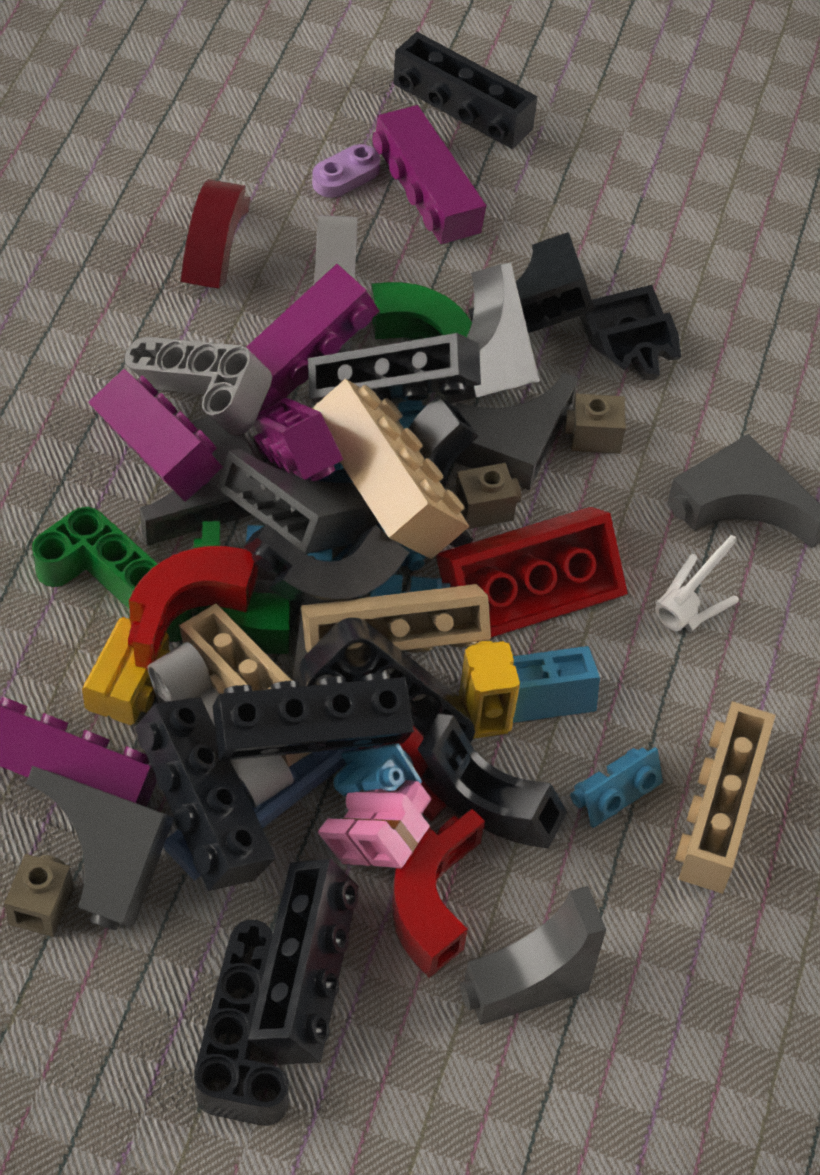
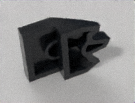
(633, 330)

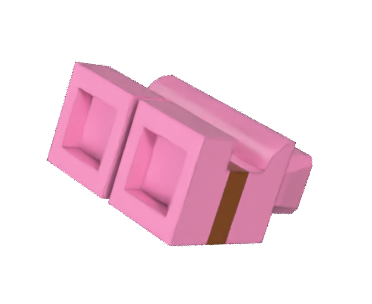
(379, 826)

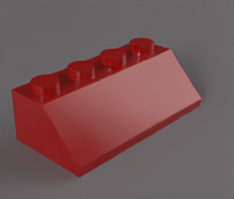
(541, 568)

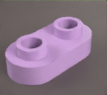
(345, 171)

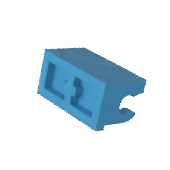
(556, 684)

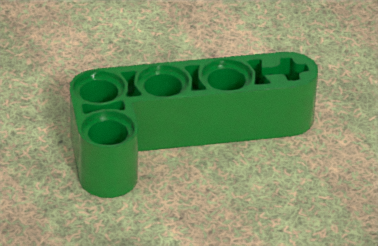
(95, 552)

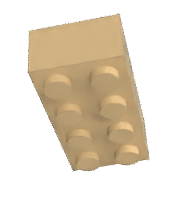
(391, 471)

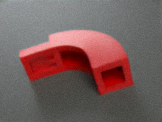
(185, 582)
(421, 919)

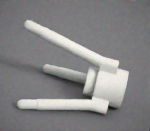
(680, 606)

